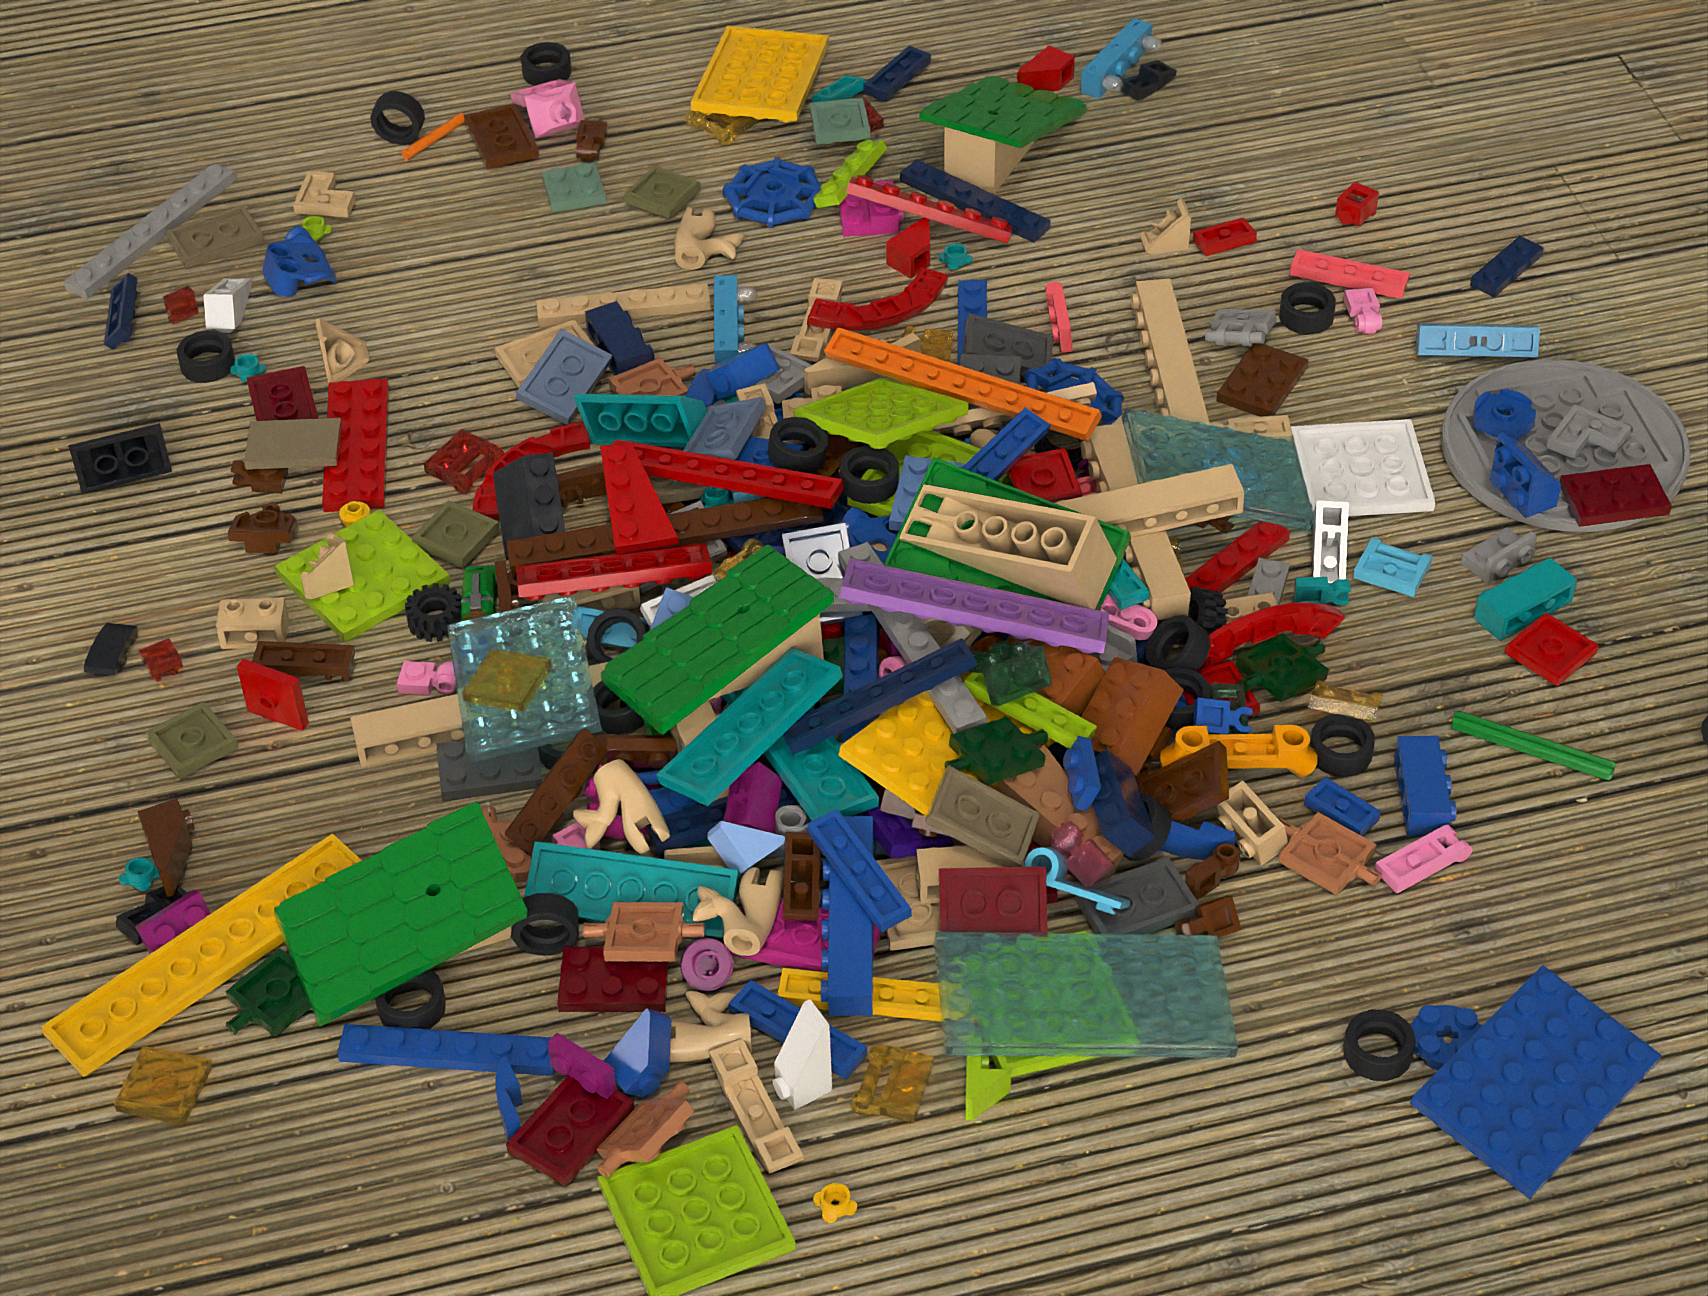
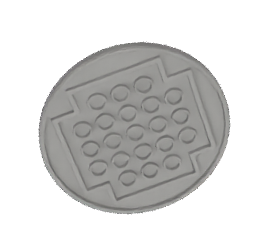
(1554, 387)

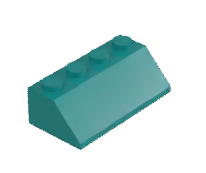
(640, 418)

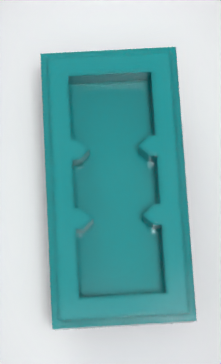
(840, 89)
(1127, 587)

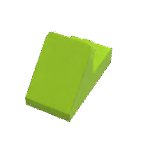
(984, 1085)

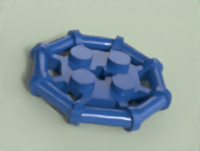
(762, 192)
(1062, 379)

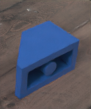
(742, 370)
(643, 1054)

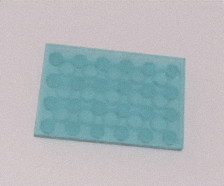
(1264, 465)
(561, 703)

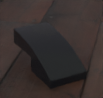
(1150, 79)
(109, 649)
(154, 902)

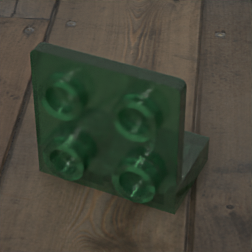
(1012, 670)

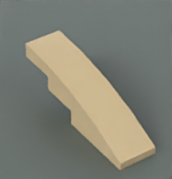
(838, 373)

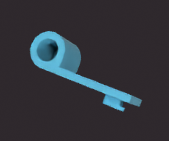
(1056, 874)

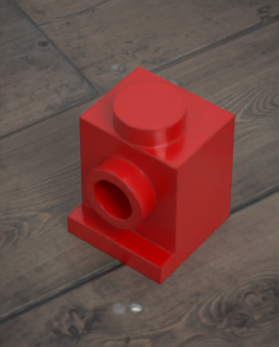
(1355, 212)

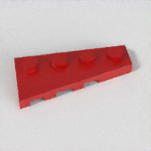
(634, 507)

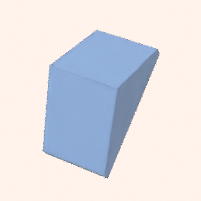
(741, 845)

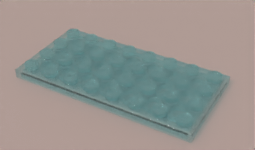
(1083, 995)

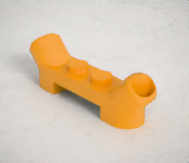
(1284, 748)

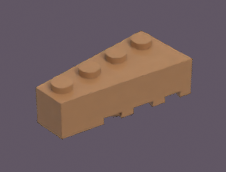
(1048, 794)

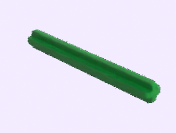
(1533, 745)

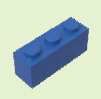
(1423, 784)

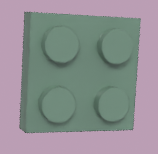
(839, 121)
(573, 187)

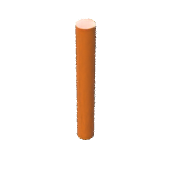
(433, 136)

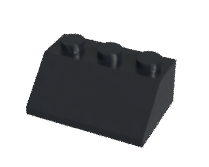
(120, 458)
(528, 498)

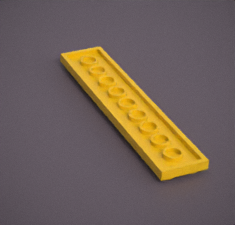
(188, 964)

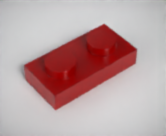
(1224, 236)

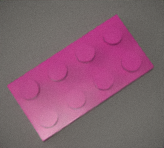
(797, 942)

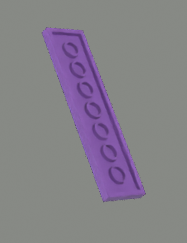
(975, 606)

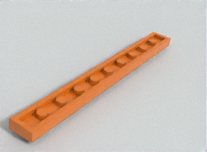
(961, 383)

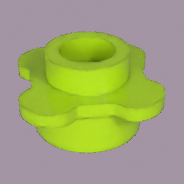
(316, 227)

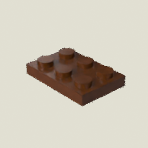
(501, 136)
(1262, 380)
(1190, 782)

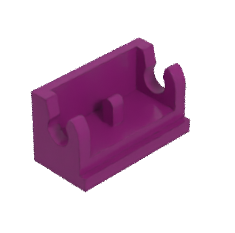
(754, 798)

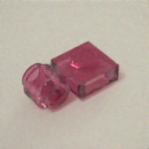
(1087, 860)

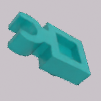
(1320, 591)

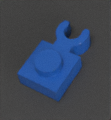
(1218, 717)

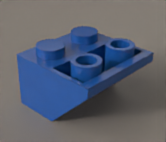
(1523, 477)

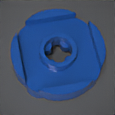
(1489, 411)
(1442, 1020)

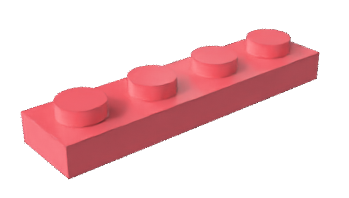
(1349, 273)

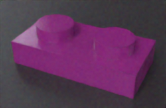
(172, 920)
(581, 1065)

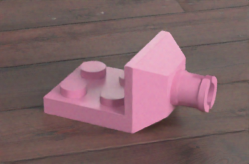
(550, 106)

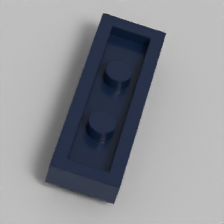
(897, 73)
(1506, 266)
(121, 311)

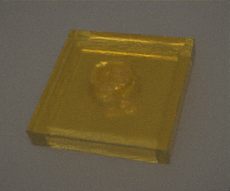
(506, 680)
(163, 1085)

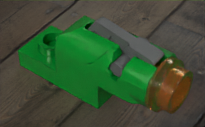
(479, 592)

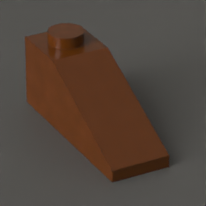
(168, 839)
(801, 877)

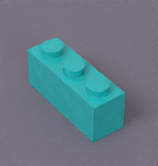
(1524, 598)

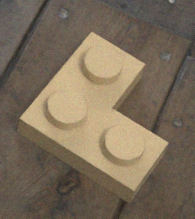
(319, 198)

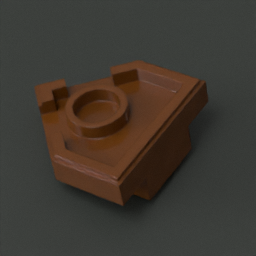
(263, 530)

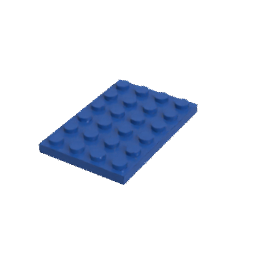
(1535, 1081)

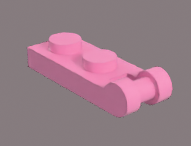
(1422, 858)

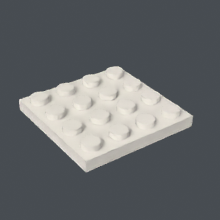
(1365, 464)

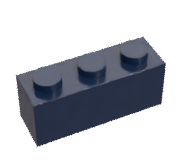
(613, 332)
(1121, 806)

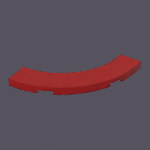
(882, 312)
(559, 441)
(1298, 617)

